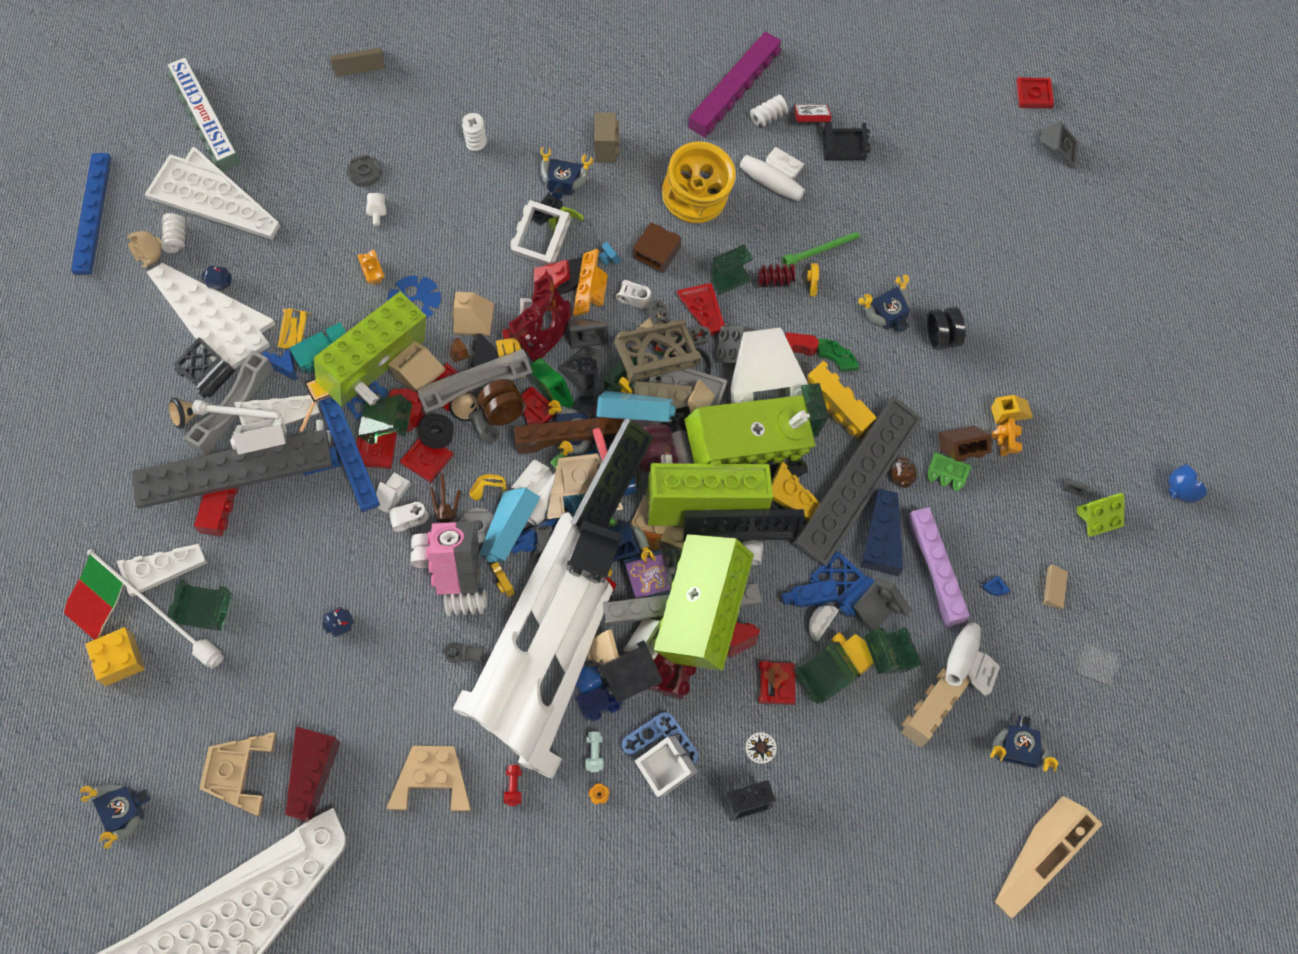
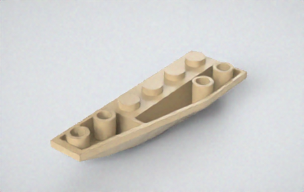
(1046, 852)

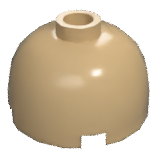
(145, 247)

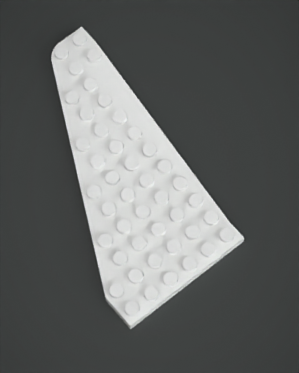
(251, 902)

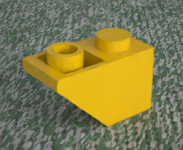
(1010, 407)

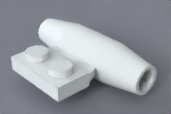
(776, 173)
(539, 480)
(967, 660)

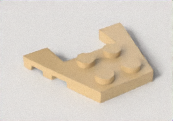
(572, 477)
(431, 769)
(227, 771)

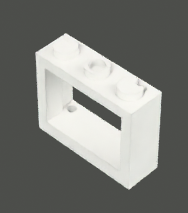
(556, 241)
(259, 435)

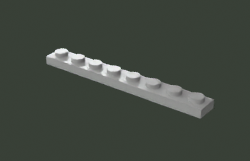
(655, 606)

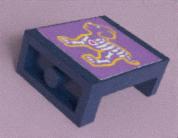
(649, 578)

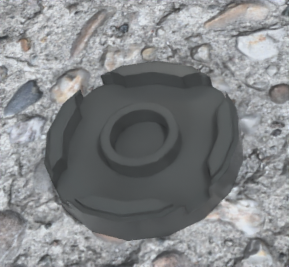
(364, 170)

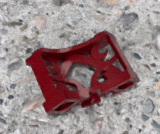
(544, 299)

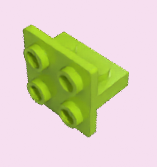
(1103, 514)

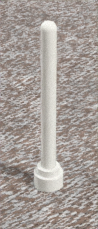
(200, 407)

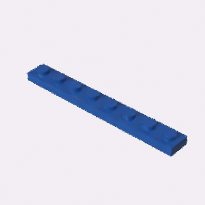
(91, 214)
(349, 454)

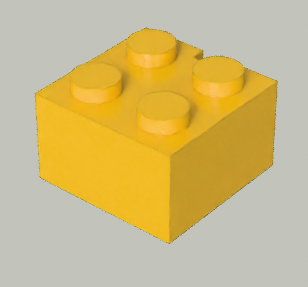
(115, 656)

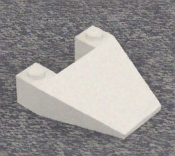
(765, 364)

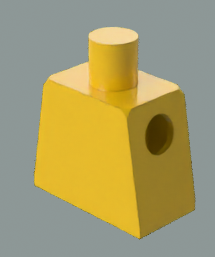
(856, 650)

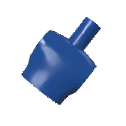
(588, 679)

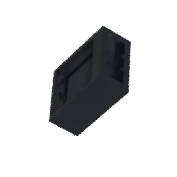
(744, 804)

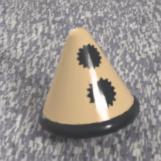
(464, 405)
(180, 412)

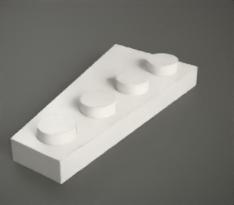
(291, 408)
(161, 567)

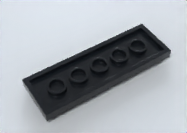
(613, 475)
(745, 524)

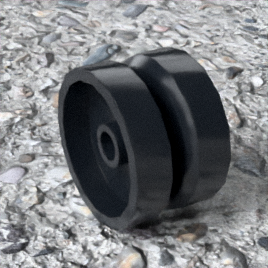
(946, 328)

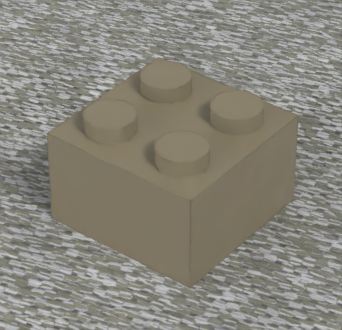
(606, 137)

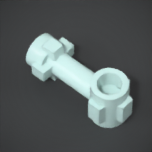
(594, 763)

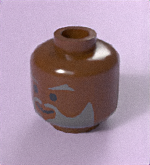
(903, 472)

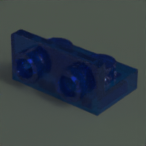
(597, 702)

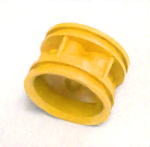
(689, 197)

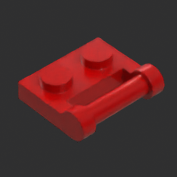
(785, 692)

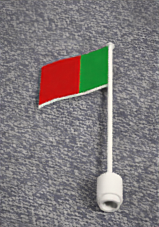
(97, 596)

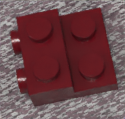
(674, 678)

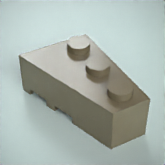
(678, 392)

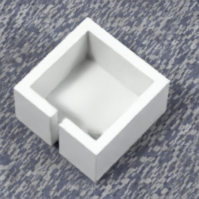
(666, 766)

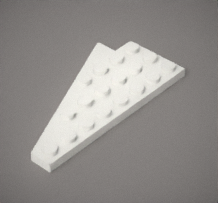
(206, 191)
(214, 317)

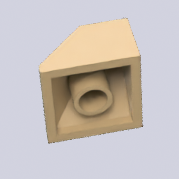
(472, 314)
(603, 648)

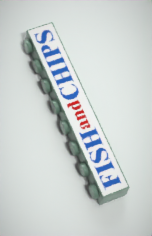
(203, 114)

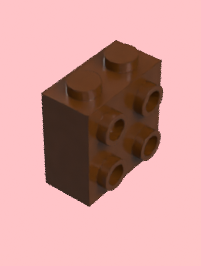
(657, 247)
(965, 443)

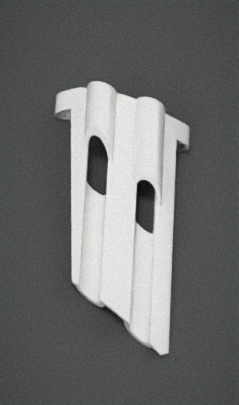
(509, 688)

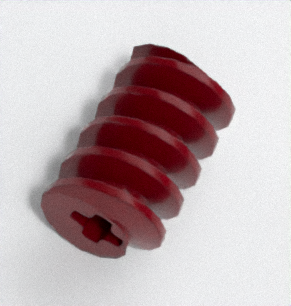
(776, 275)

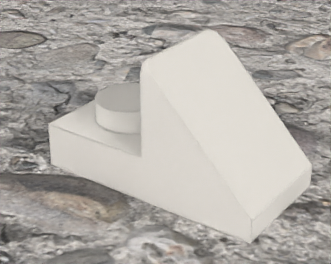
(391, 492)

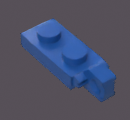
(528, 539)
(812, 594)

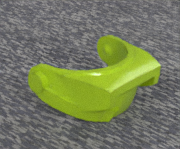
(574, 214)

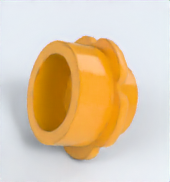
(604, 793)

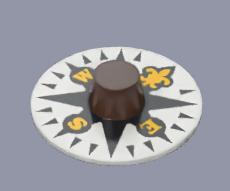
(761, 748)

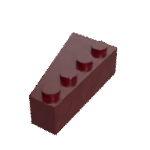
(309, 772)

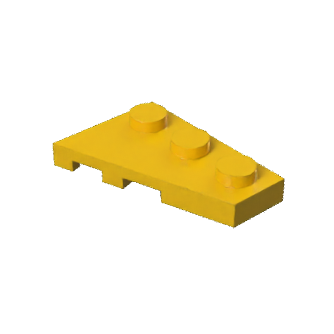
(791, 493)

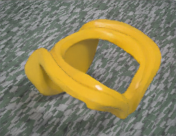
(476, 491)

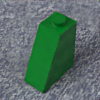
(550, 383)

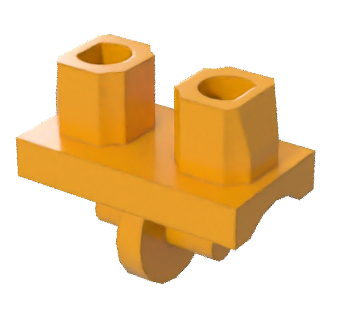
(371, 267)
(1006, 436)

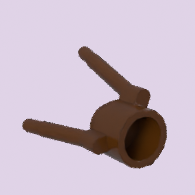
(444, 513)

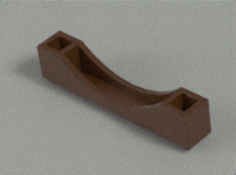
(540, 436)

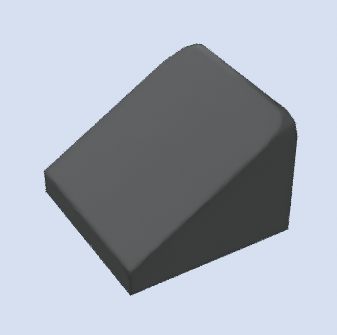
(1075, 487)

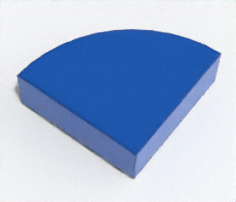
(996, 587)

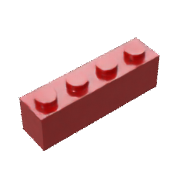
(214, 512)

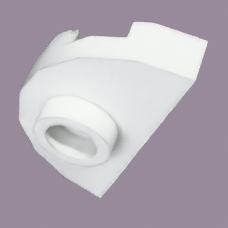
(820, 620)

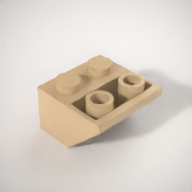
(415, 367)

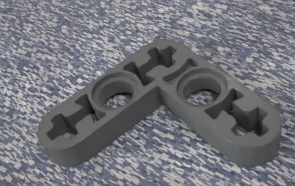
(663, 312)

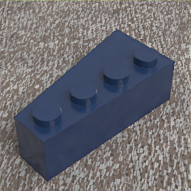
(883, 539)

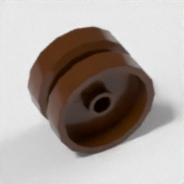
(501, 402)

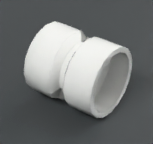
(418, 556)

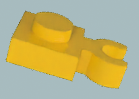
(503, 583)

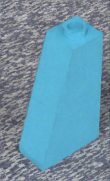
(634, 406)
(508, 523)

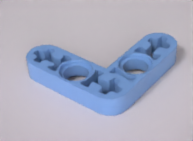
(659, 731)

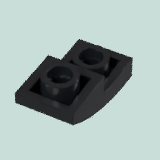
(540, 217)

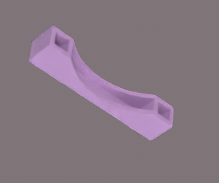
(949, 597)

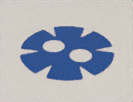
(423, 292)

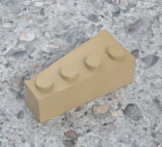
(932, 710)

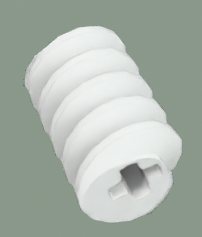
(769, 110)
(474, 132)
(173, 233)
(465, 603)

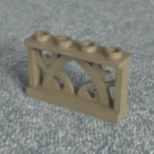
(661, 334)

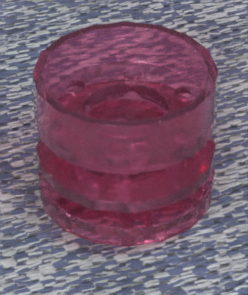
(661, 445)

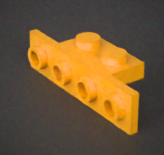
(590, 285)

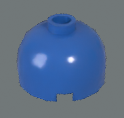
(1185, 485)

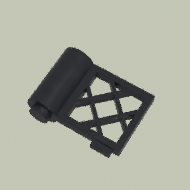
(212, 375)

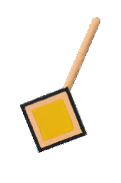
(317, 394)

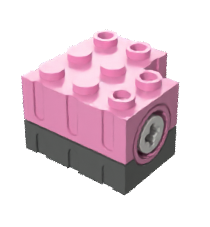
(453, 557)

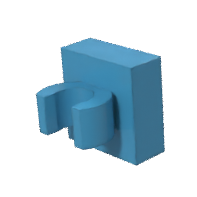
(609, 255)
(572, 503)

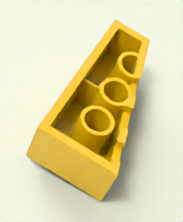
(841, 402)

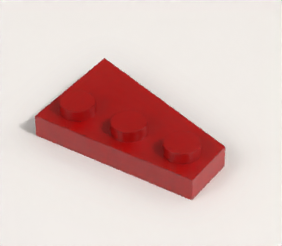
(703, 306)

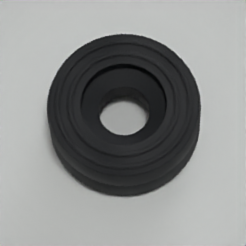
(436, 440)

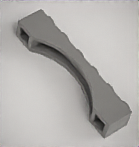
(250, 377)
(444, 390)

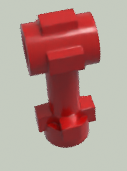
(513, 797)

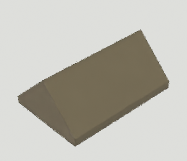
(358, 61)

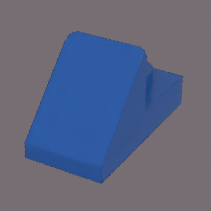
(283, 365)

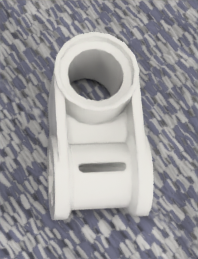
(632, 294)
(406, 516)

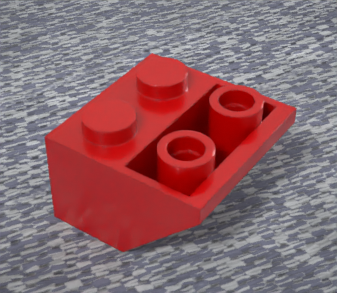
(743, 638)

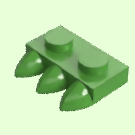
(949, 470)

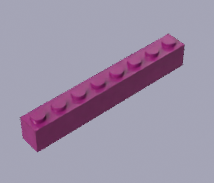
(734, 84)

